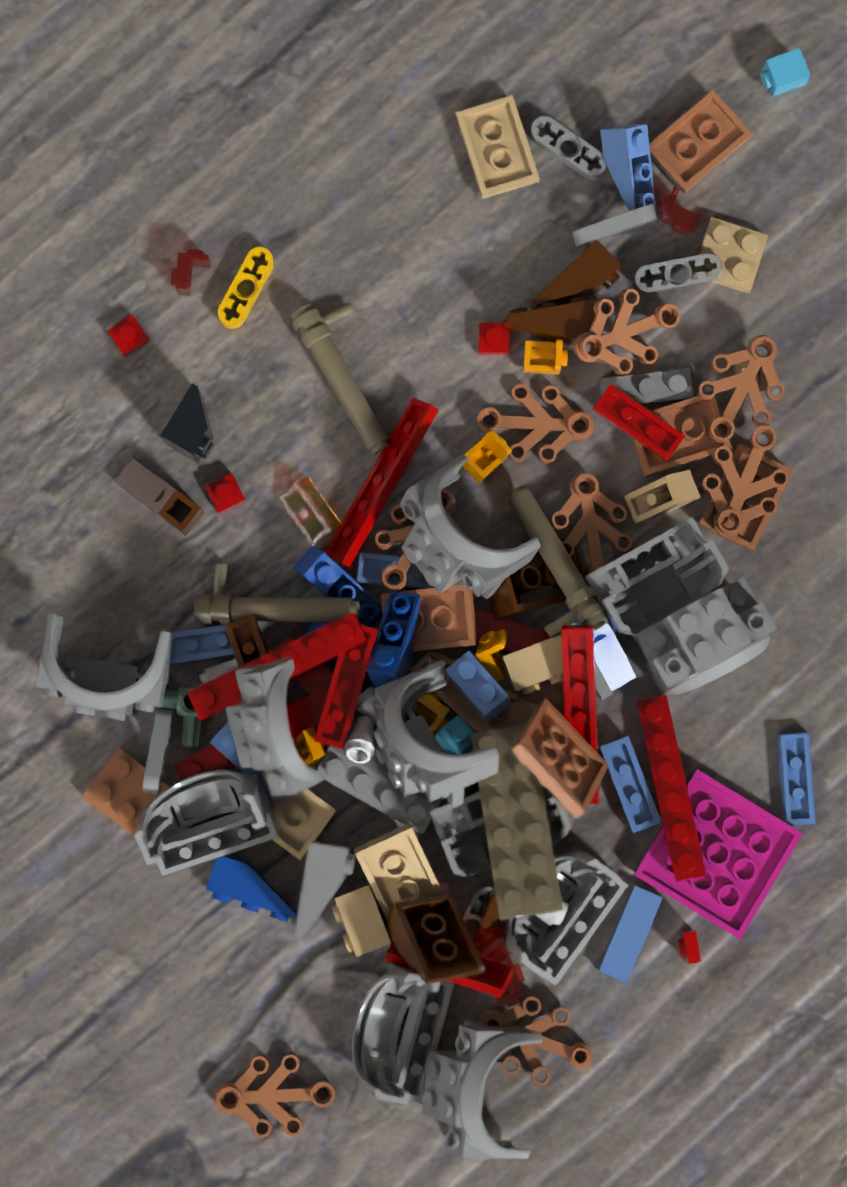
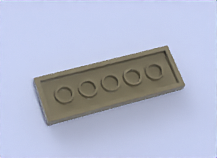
(517, 831)

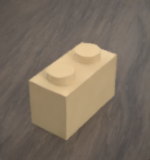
(535, 665)
(362, 921)

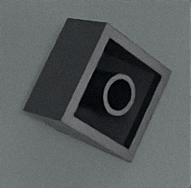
(190, 427)

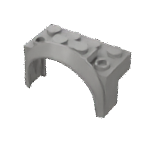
(199, 799)
(557, 949)
(379, 1027)

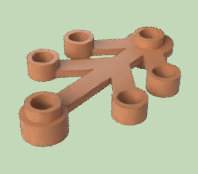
(621, 332)
(745, 384)
(541, 423)
(742, 486)
(590, 522)
(401, 535)
(547, 1044)
(269, 1095)

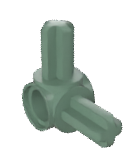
(191, 724)

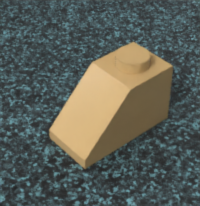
(662, 496)

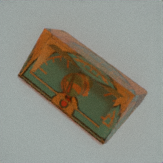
(309, 510)

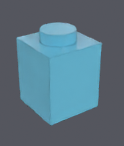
(785, 72)
(455, 737)

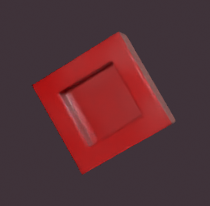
(128, 335)
(493, 339)
(225, 493)
(689, 947)

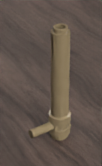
(317, 338)
(580, 597)
(229, 608)

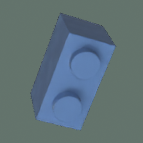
(478, 687)

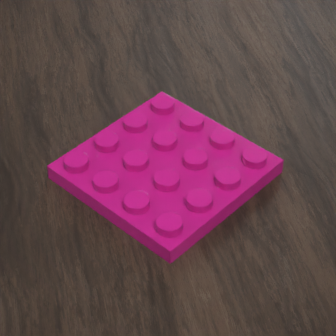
(740, 853)

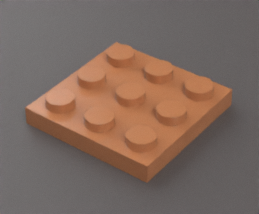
(560, 758)

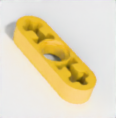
(263, 272)

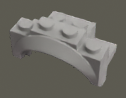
(263, 730)

